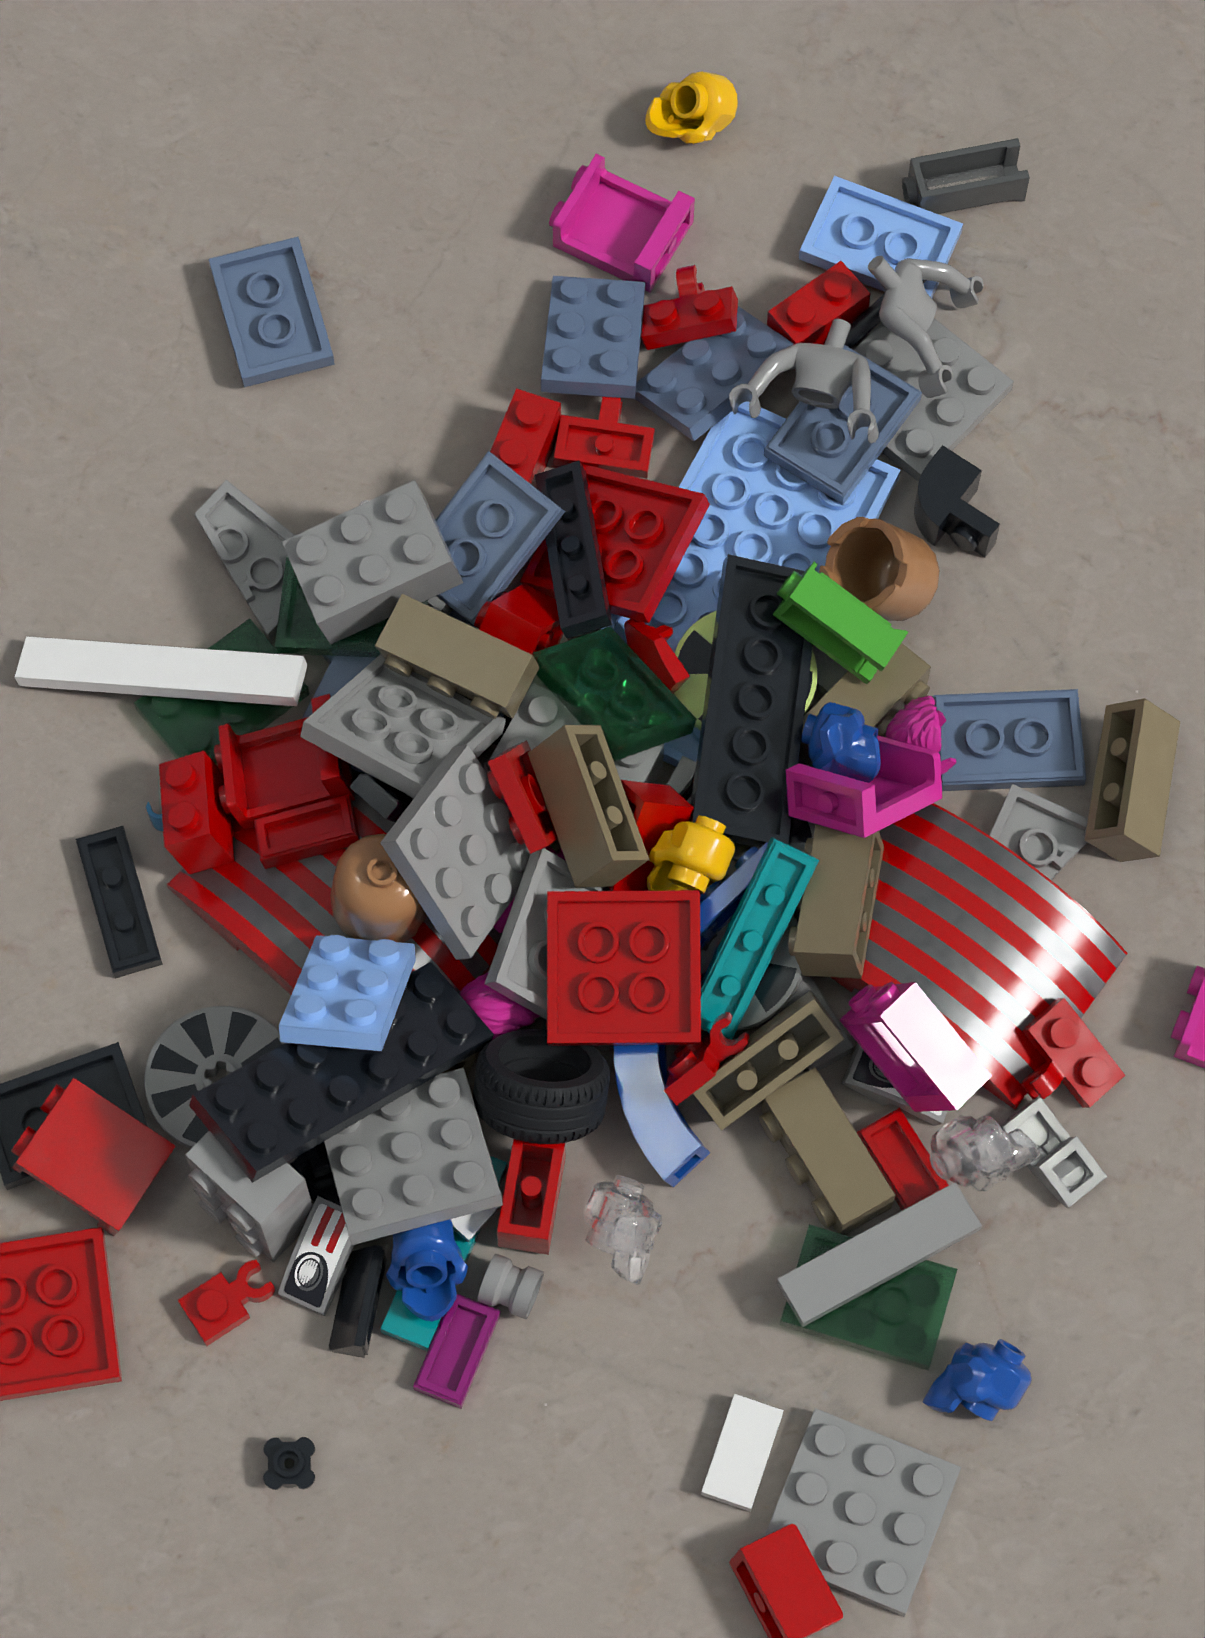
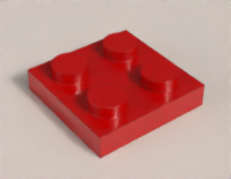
(516, 782)

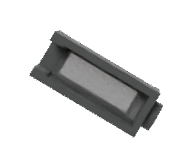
(966, 178)

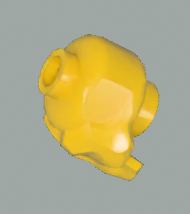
(693, 108)
(690, 856)

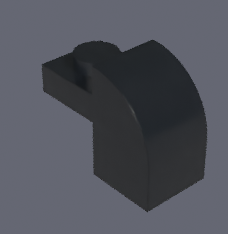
(944, 504)

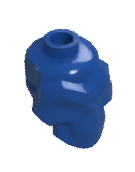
(842, 742)
(426, 1269)
(981, 1380)

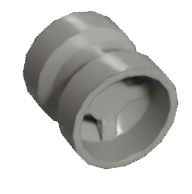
(510, 1286)

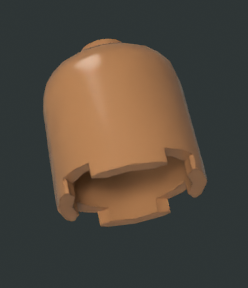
(883, 567)
(372, 896)

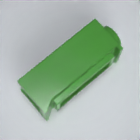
(837, 623)

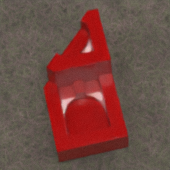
(655, 652)

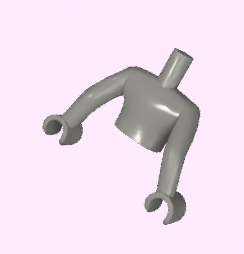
(910, 310)
(820, 380)

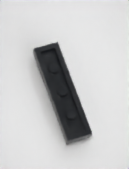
(575, 552)

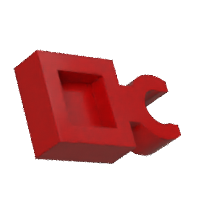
(218, 1305)

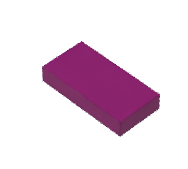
(457, 1351)

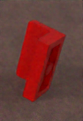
(785, 1585)

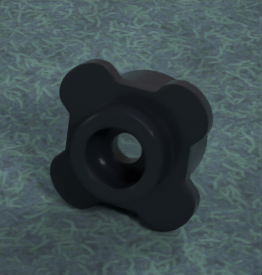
(300, 1474)

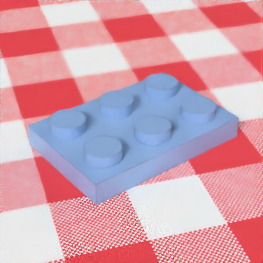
(862, 224)
(347, 993)

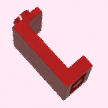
(277, 771)
(92, 1154)

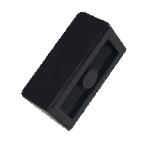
(358, 1302)

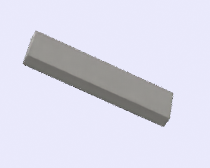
(878, 1254)

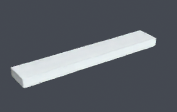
(161, 671)

